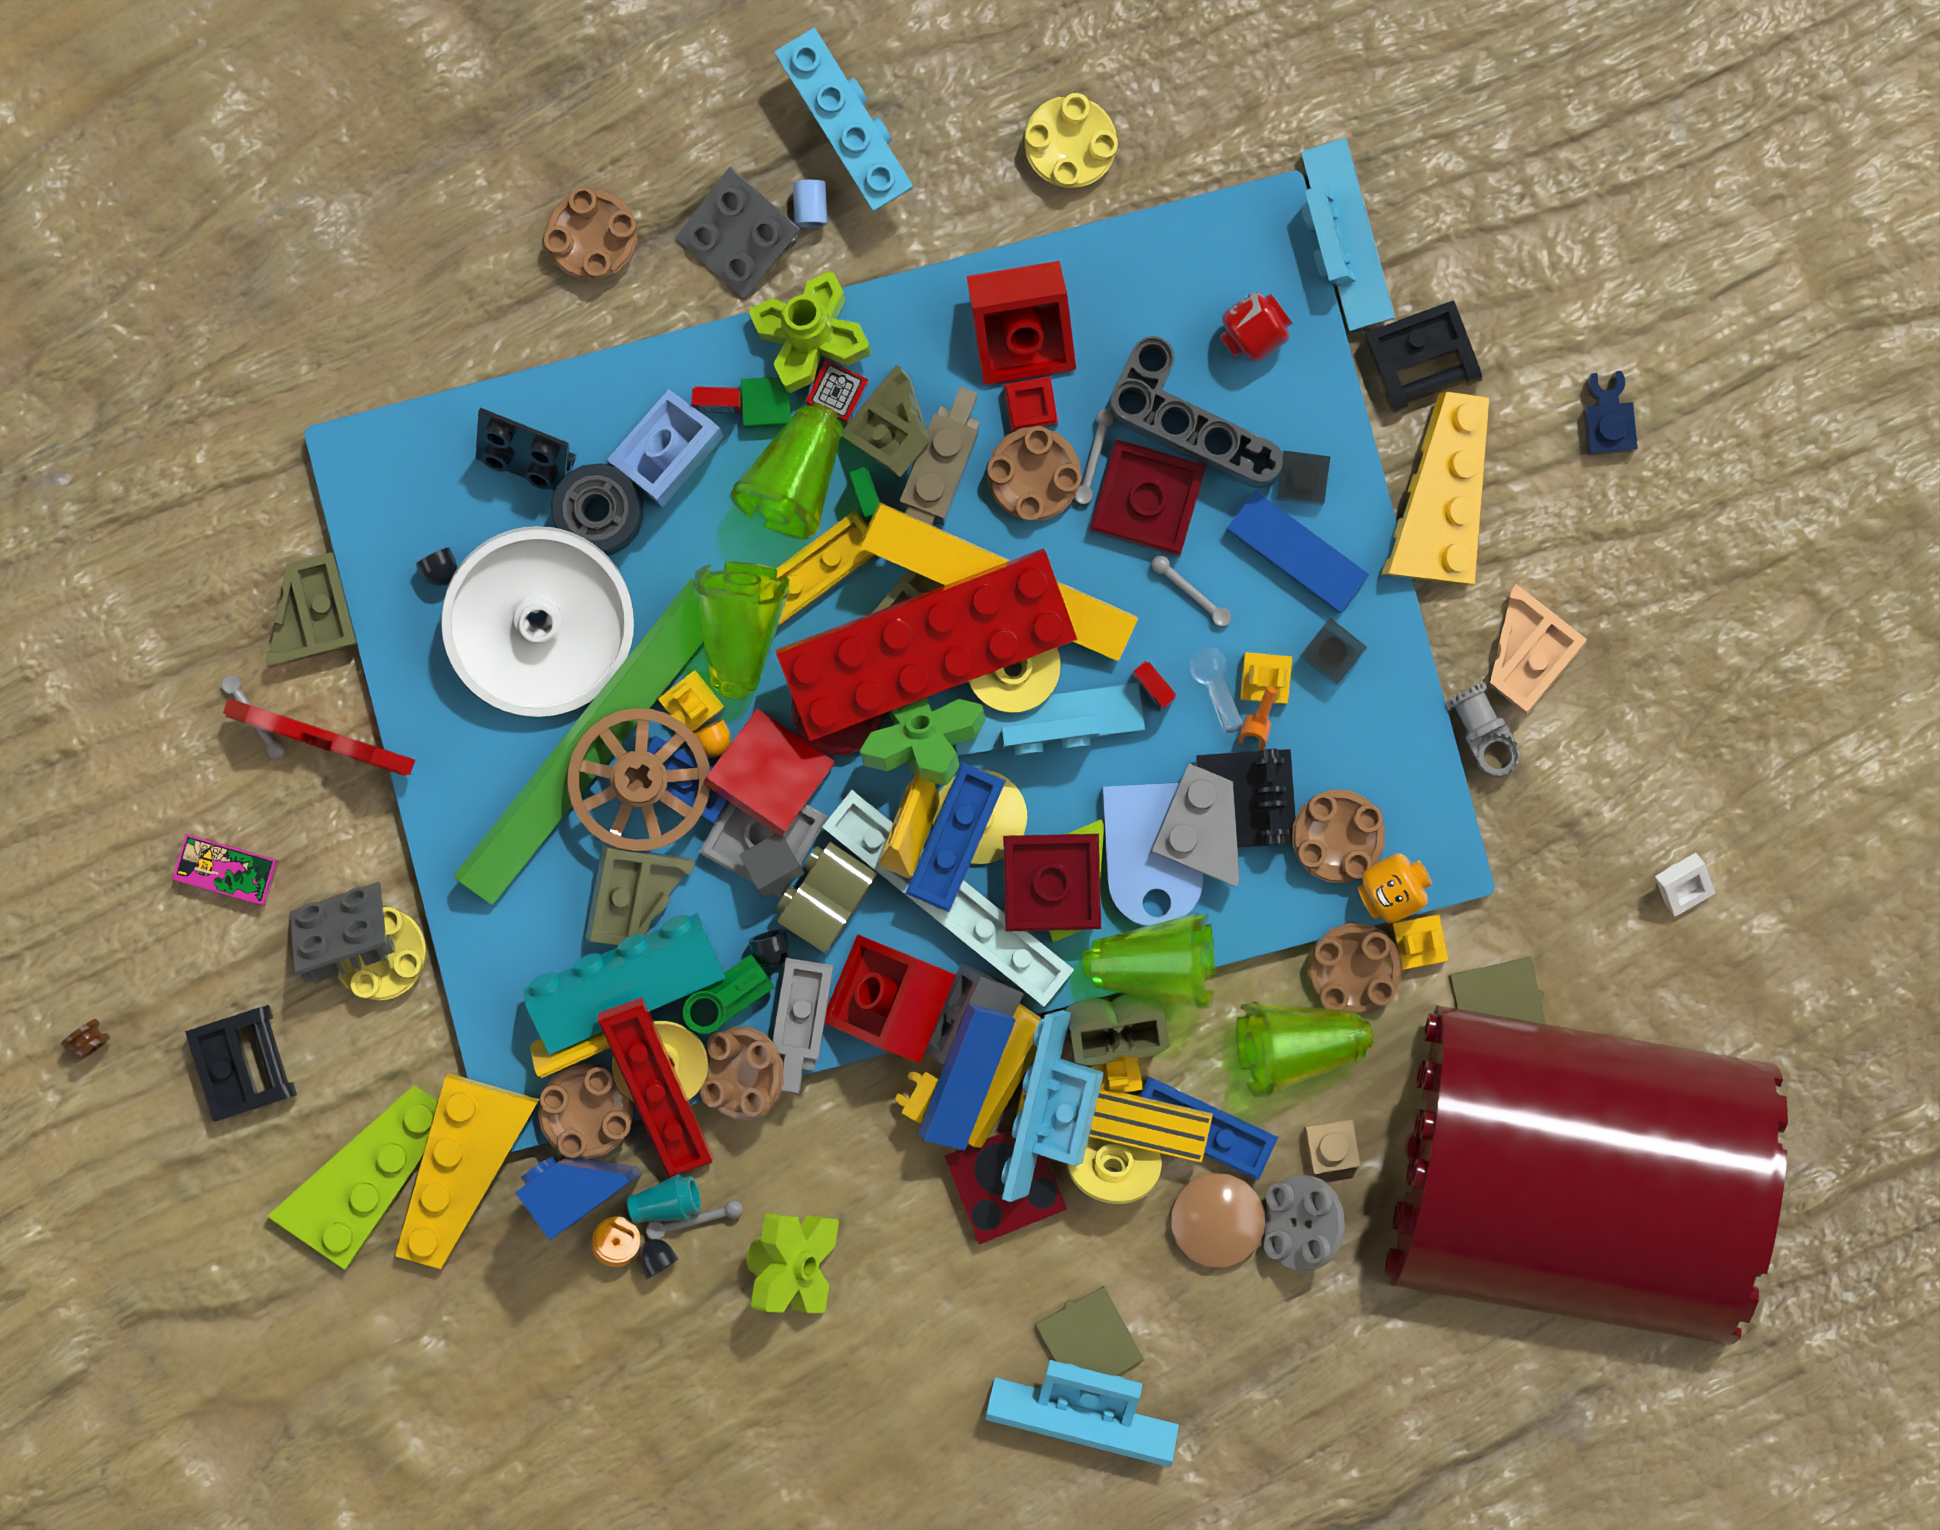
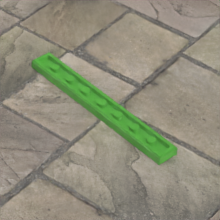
(546, 794)

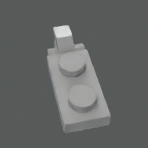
(801, 1018)

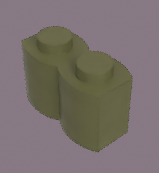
(826, 897)
(1108, 1029)

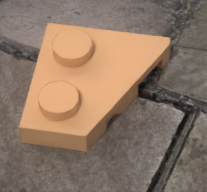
(1532, 650)

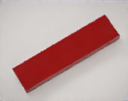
(655, 1087)

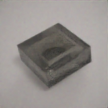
(1303, 478)
(1333, 651)

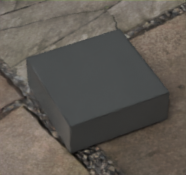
(771, 864)

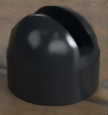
(438, 567)
(770, 947)
(655, 1257)

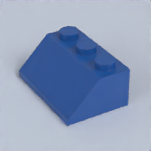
(569, 1189)

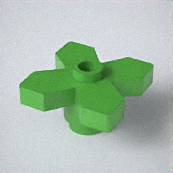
(924, 739)

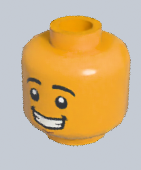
(1395, 888)

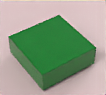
(765, 402)
(865, 492)

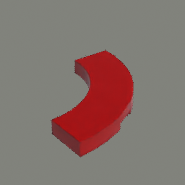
(318, 737)

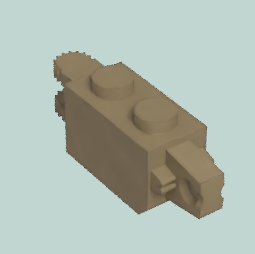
(942, 461)

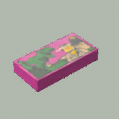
(225, 869)

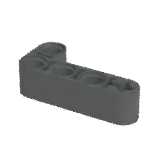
(1199, 422)

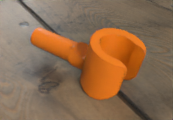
(1258, 723)

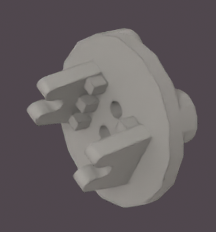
(1300, 1245)

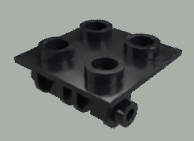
(522, 450)
(1261, 793)

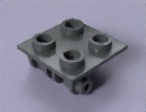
(738, 233)
(338, 930)

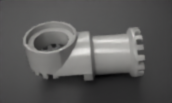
(1484, 728)

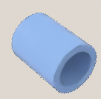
(810, 203)

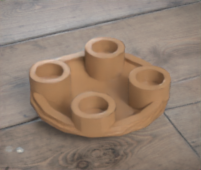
(591, 234)
(1034, 473)
(1338, 835)
(1355, 968)
(742, 1073)
(584, 1112)
(1217, 1220)

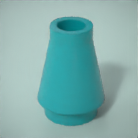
(666, 1201)

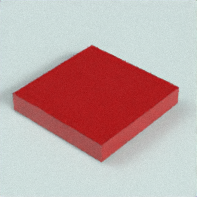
(769, 772)

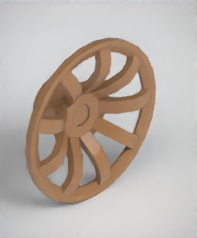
(638, 779)

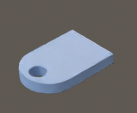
(1131, 827)

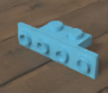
(844, 120)
(1345, 235)
(1060, 718)
(1055, 1110)
(1086, 1411)

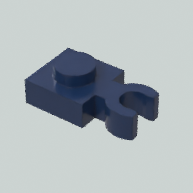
(1610, 424)

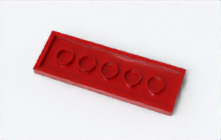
(926, 644)

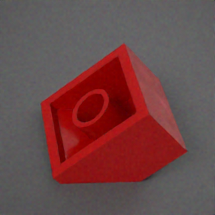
(1021, 322)
(889, 998)

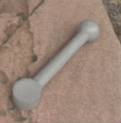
(1104, 419)
(1220, 616)
(233, 685)
(657, 1229)

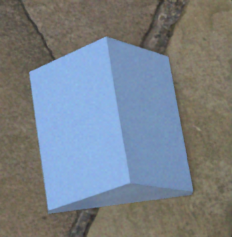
(666, 447)

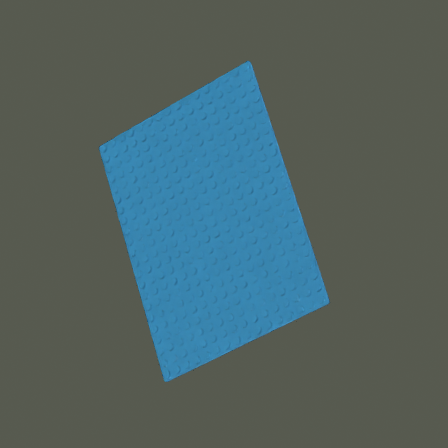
(411, 484)

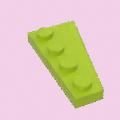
(358, 1185)

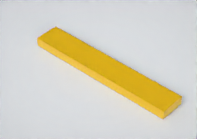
(951, 558)

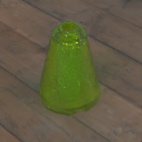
(793, 474)
(739, 622)
(1157, 961)
(1297, 1044)

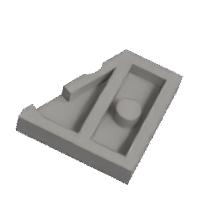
(1202, 826)

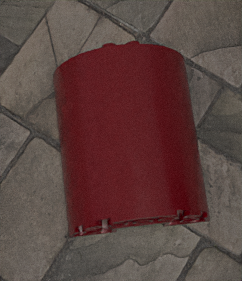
(1591, 1176)

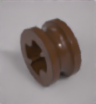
(85, 1040)

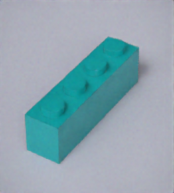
(650, 966)

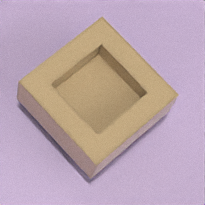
(1332, 1146)

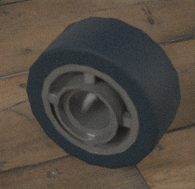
(593, 483)

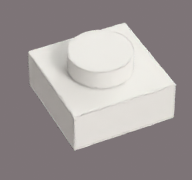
(1685, 884)

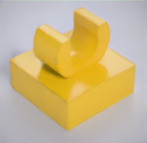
(1264, 671)
(692, 702)
(1420, 941)
(1121, 1074)
(918, 1103)

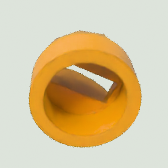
(714, 738)

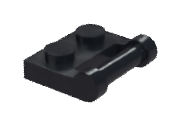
(1419, 341)
(225, 1067)

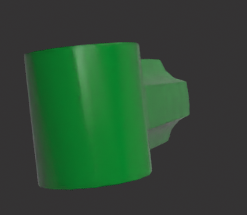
(739, 989)

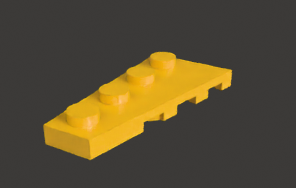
(1443, 511)
(462, 1155)

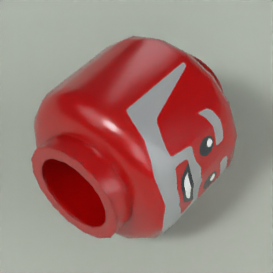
(1255, 327)

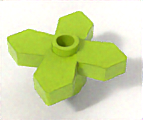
(808, 330)
(789, 1261)

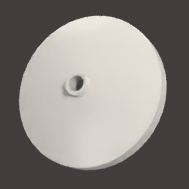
(530, 664)

